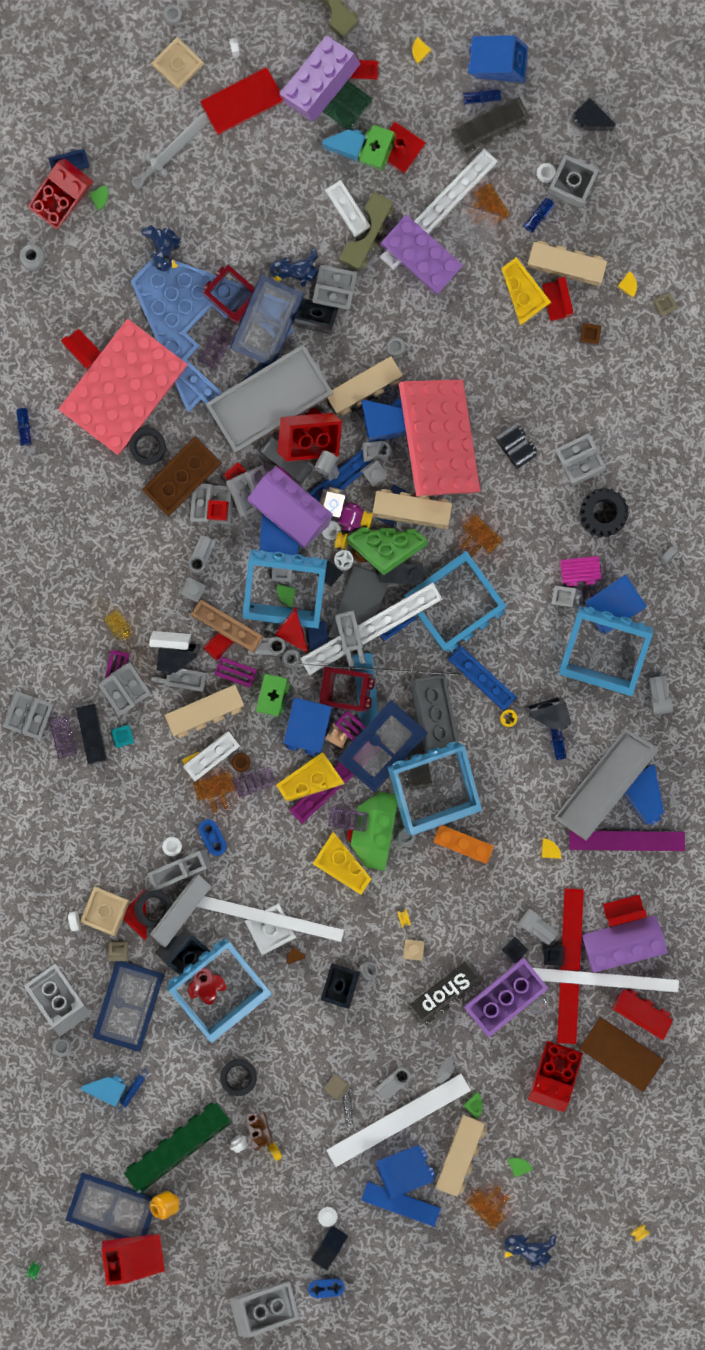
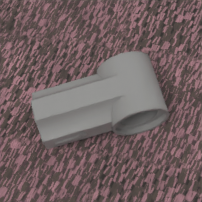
(327, 465)
(201, 553)
(265, 647)
(661, 701)
(534, 924)
(392, 1083)

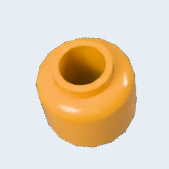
(164, 1205)

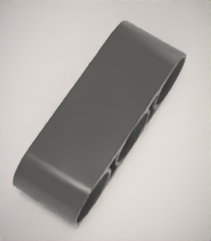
(297, 469)

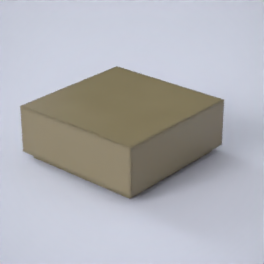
(665, 304)
(118, 951)
(336, 1087)

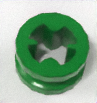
(33, 1271)

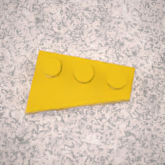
(524, 291)
(310, 779)
(342, 865)

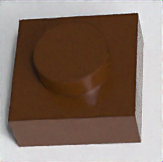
(590, 334)

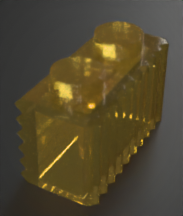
(118, 625)

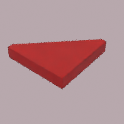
(292, 631)
(132, 921)

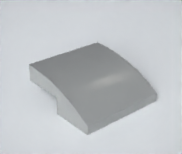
(335, 287)
(580, 459)
(243, 486)
(200, 499)
(124, 688)
(27, 715)

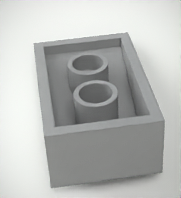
(57, 1000)
(264, 1309)

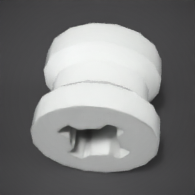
(344, 556)

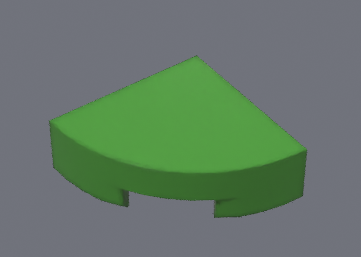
(100, 197)
(286, 594)
(474, 1105)
(519, 1166)

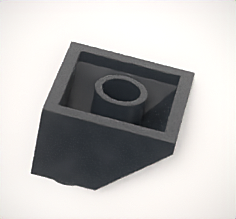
(173, 660)
(550, 713)
(181, 952)

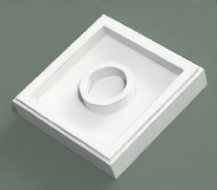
(170, 640)
(269, 936)

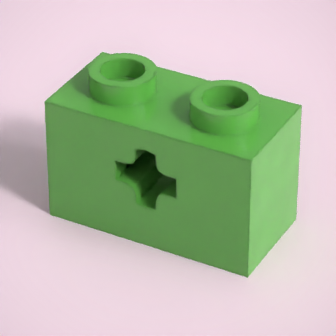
(378, 158)
(270, 684)

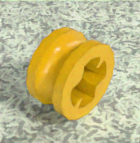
(366, 519)
(341, 541)
(503, 720)
(404, 918)
(640, 1233)

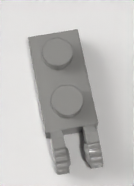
(350, 636)
(183, 679)

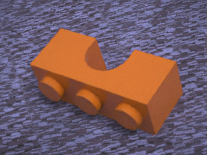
(463, 844)

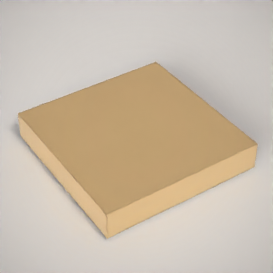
(177, 63)
(104, 911)

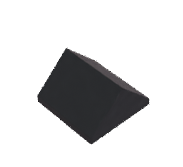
(316, 317)
(340, 985)

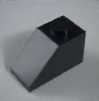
(592, 117)
(404, 573)
(329, 1248)

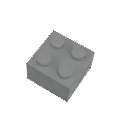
(573, 181)

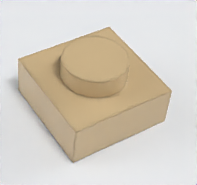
(413, 949)

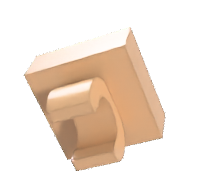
(336, 736)

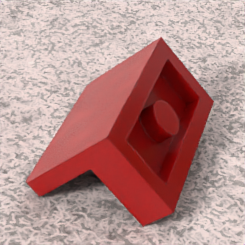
(560, 299)
(81, 348)
(624, 910)

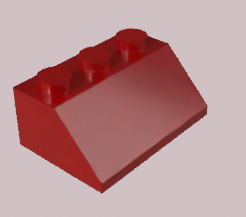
(642, 1013)

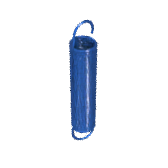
(132, 1091)

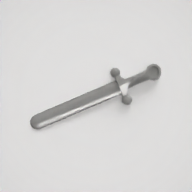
(158, 163)

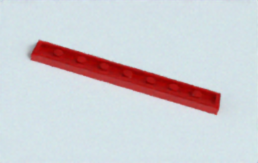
(572, 942)

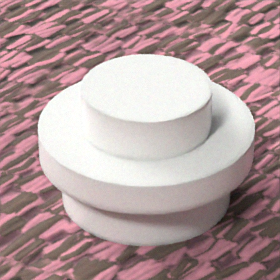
(238, 1143)
(327, 1216)

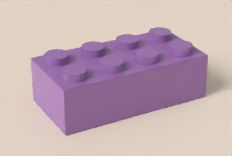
(319, 78)
(421, 254)

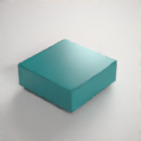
(122, 736)

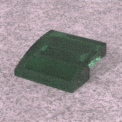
(348, 105)

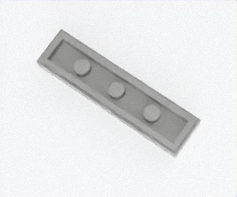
(180, 910)

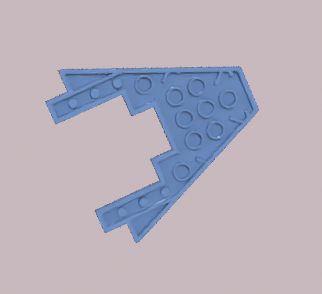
(172, 306)

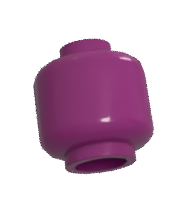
(351, 516)

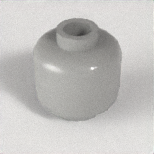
(30, 251)

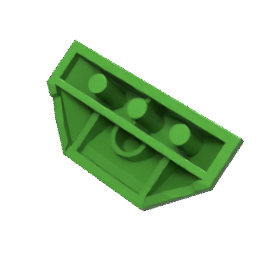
(374, 843)

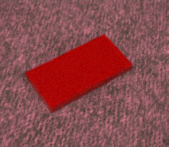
(242, 101)

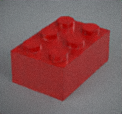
(308, 435)

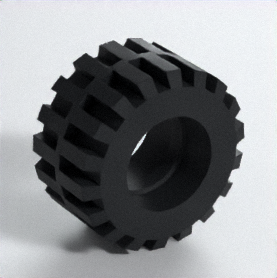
(615, 501)

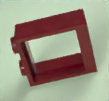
(211, 285)
(328, 686)

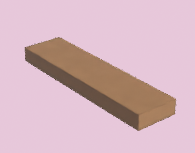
(227, 626)

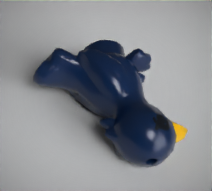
(164, 242)
(300, 270)
(534, 1252)

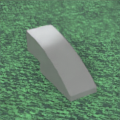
(179, 869)

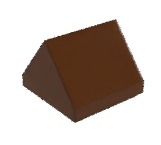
(294, 956)

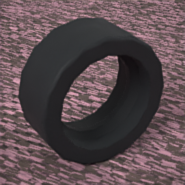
(147, 432)
(138, 908)
(238, 1092)

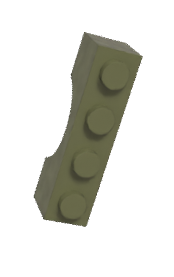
(342, 20)
(356, 253)

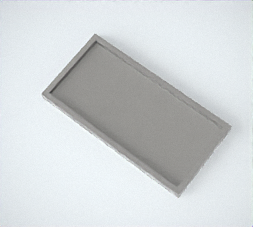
(274, 392)
(606, 784)

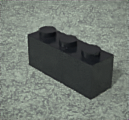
(92, 734)

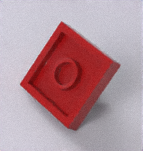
(405, 148)

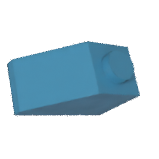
(346, 143)
(106, 1089)

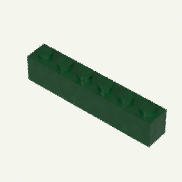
(178, 1147)

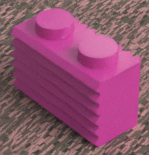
(580, 570)

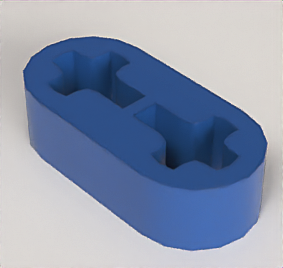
(327, 1292)

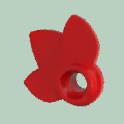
(207, 988)

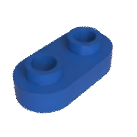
(212, 837)

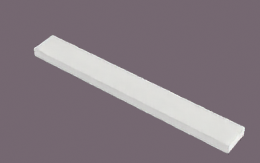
(450, 197)
(375, 626)
(398, 1120)

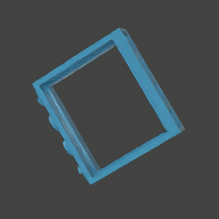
(283, 561)
(481, 623)
(597, 678)
(445, 816)
(237, 1013)

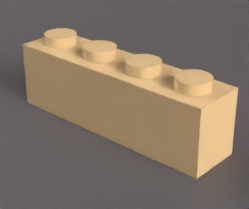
(567, 264)
(365, 386)
(412, 509)
(205, 710)
(460, 1154)

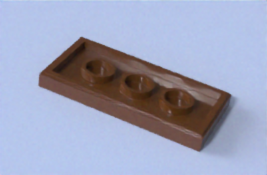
(182, 476)
(621, 1054)

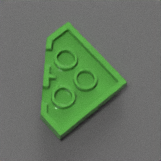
(386, 546)

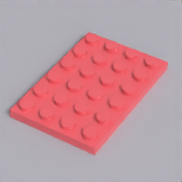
(123, 387)
(439, 437)

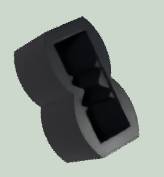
(516, 446)

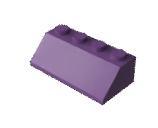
(290, 507)
(624, 944)
(505, 997)

